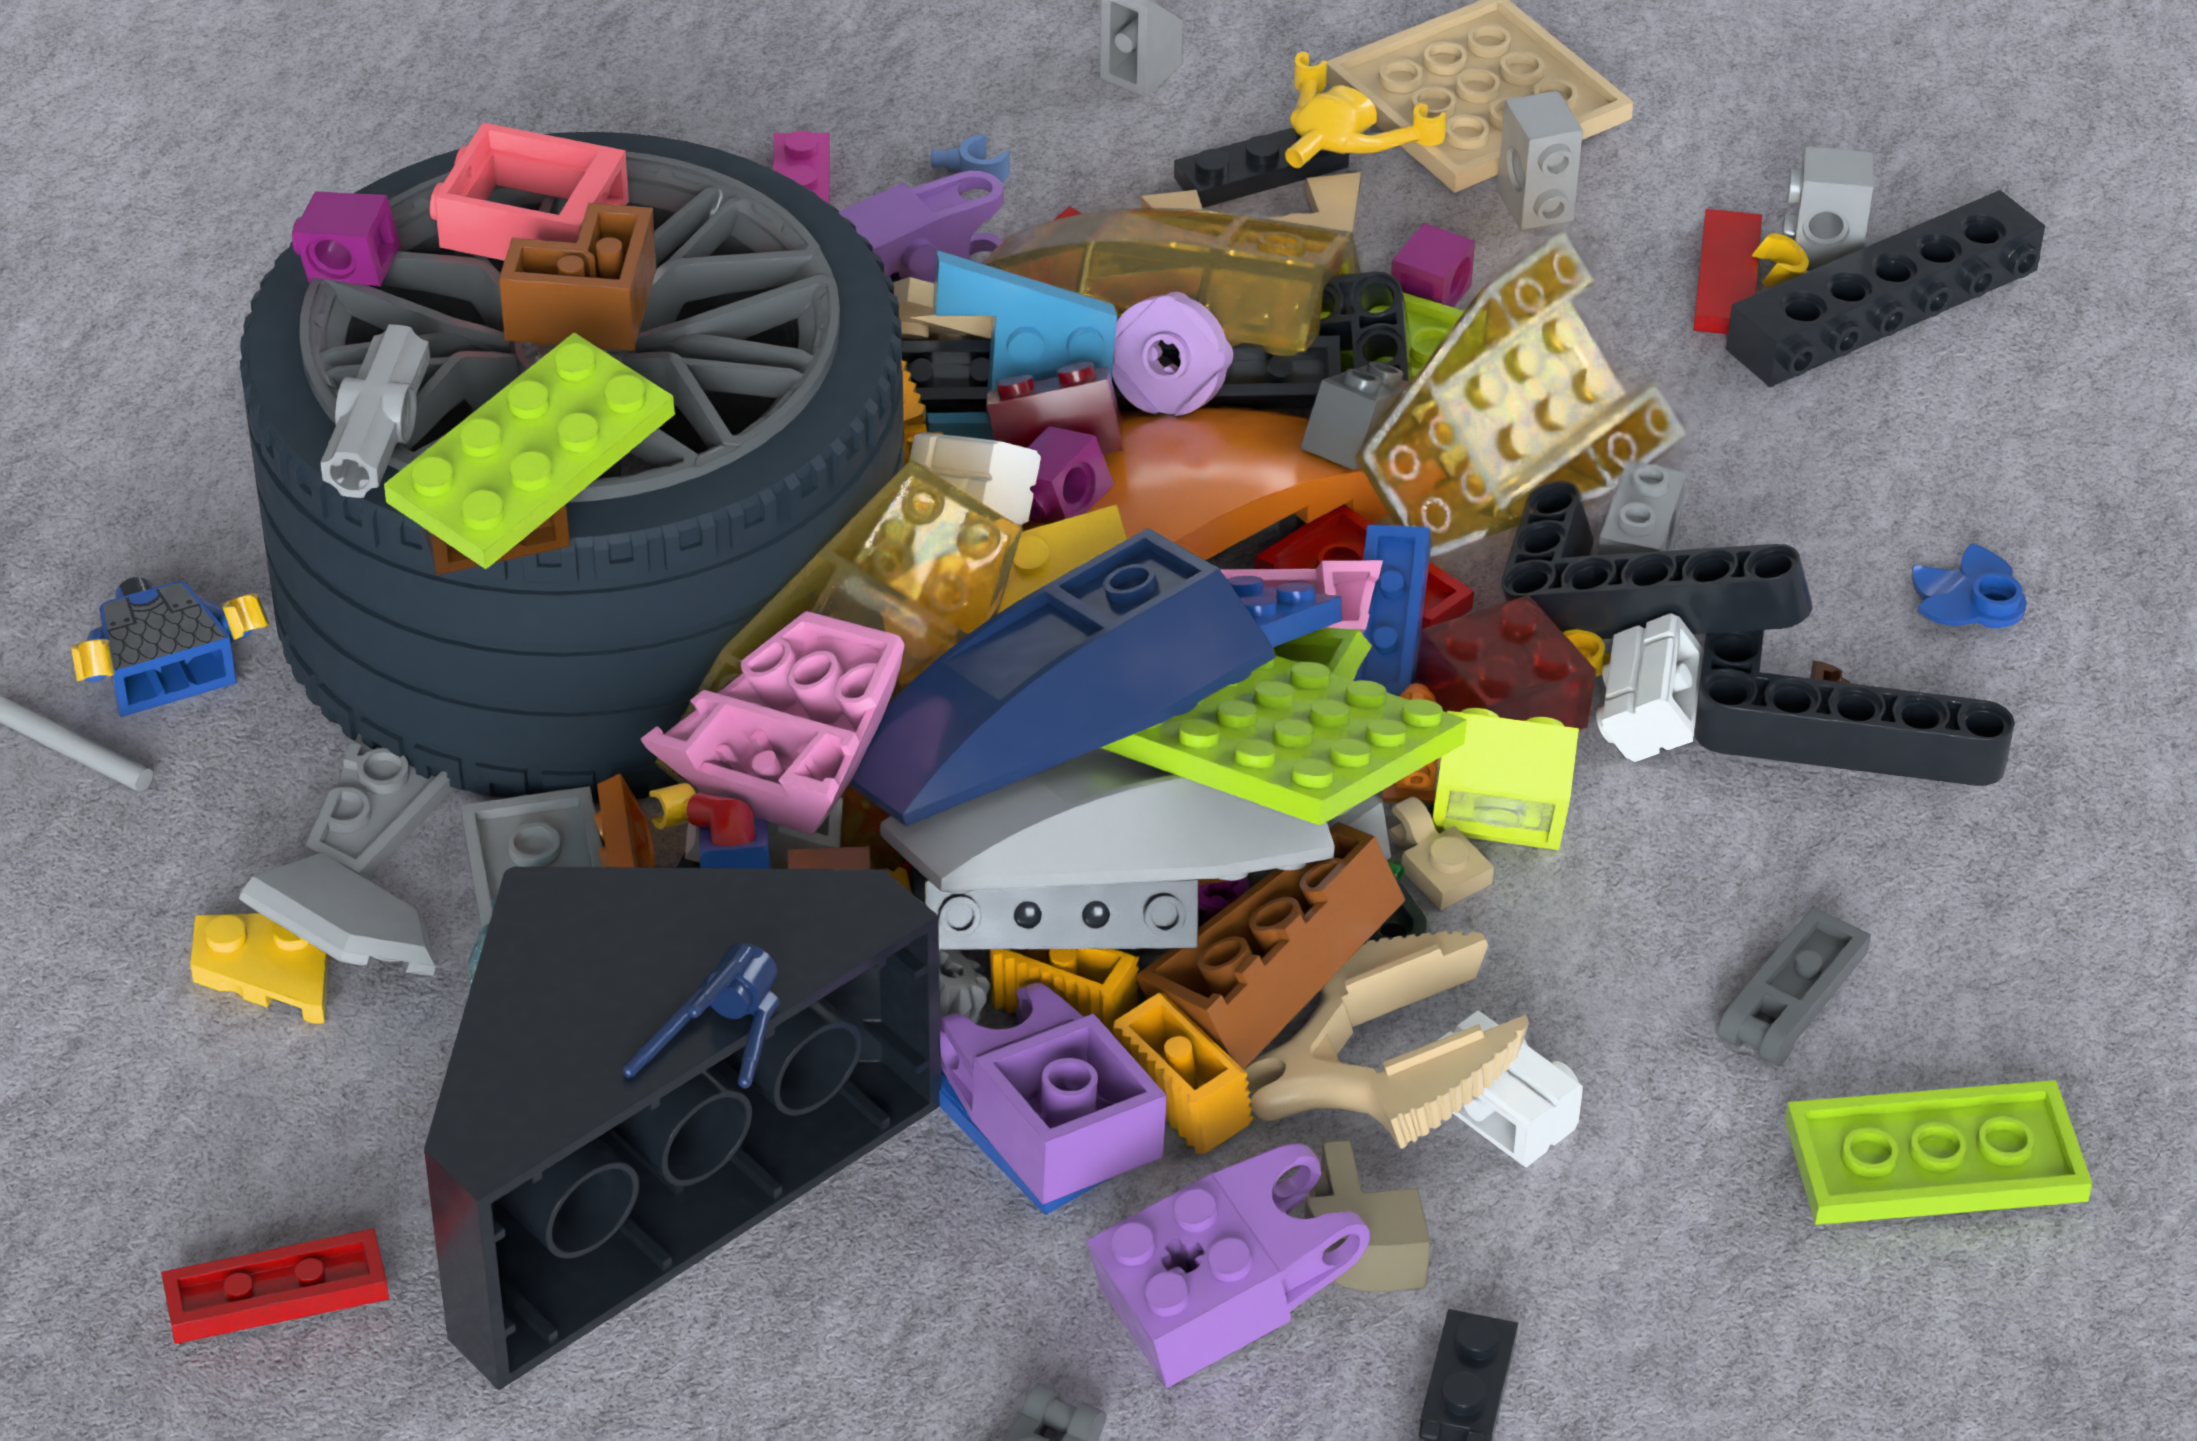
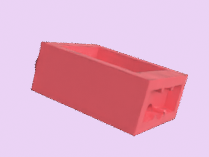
(526, 163)

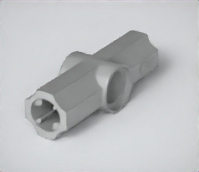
(375, 411)

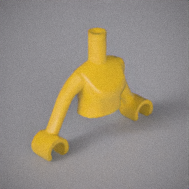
(1341, 115)

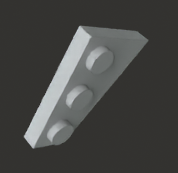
(373, 808)

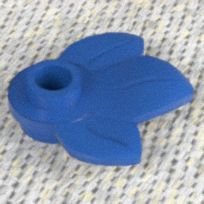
(1974, 594)

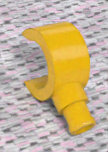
(1787, 255)

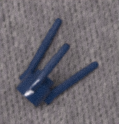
(733, 989)

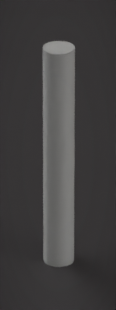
(74, 745)

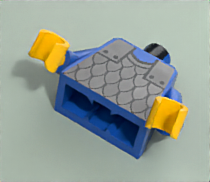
(164, 643)

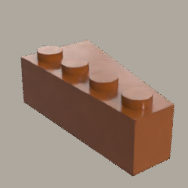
(1278, 945)

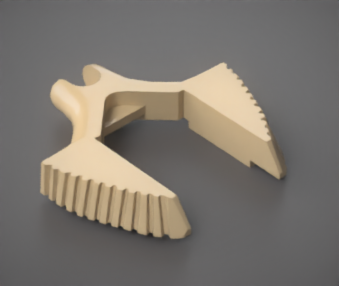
(1414, 1087)

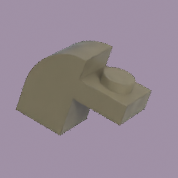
(1396, 1221)

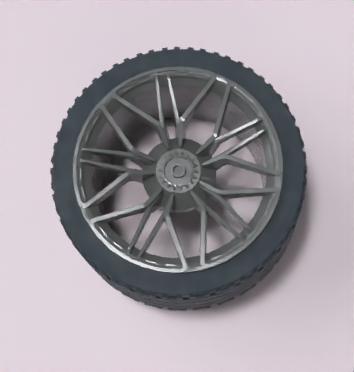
(561, 660)

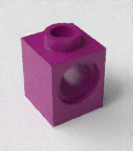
(346, 237)
(1435, 265)
(1069, 475)

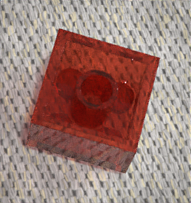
(1507, 663)

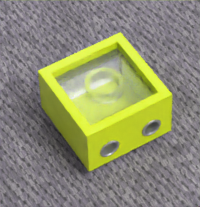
(1507, 780)

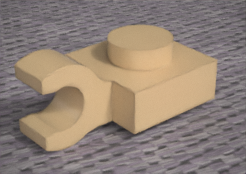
(1439, 864)

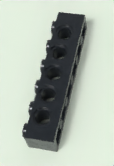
(1884, 288)

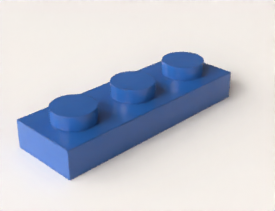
(1395, 604)

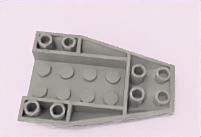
(1103, 824)

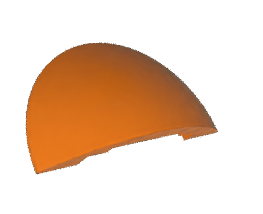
(1224, 477)

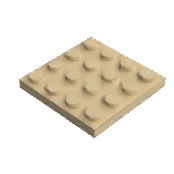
(1468, 69)

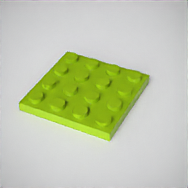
(1299, 740)

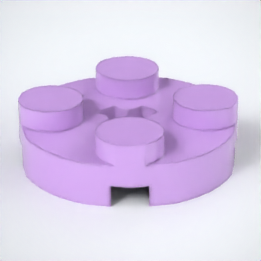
(1202, 350)

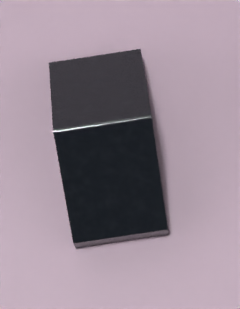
(589, 1188)

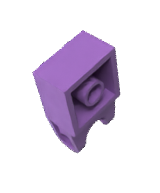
(915, 222)
(1055, 1094)
(1222, 1261)

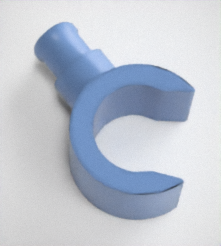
(970, 157)

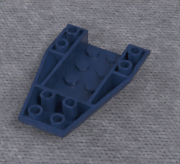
(1061, 676)

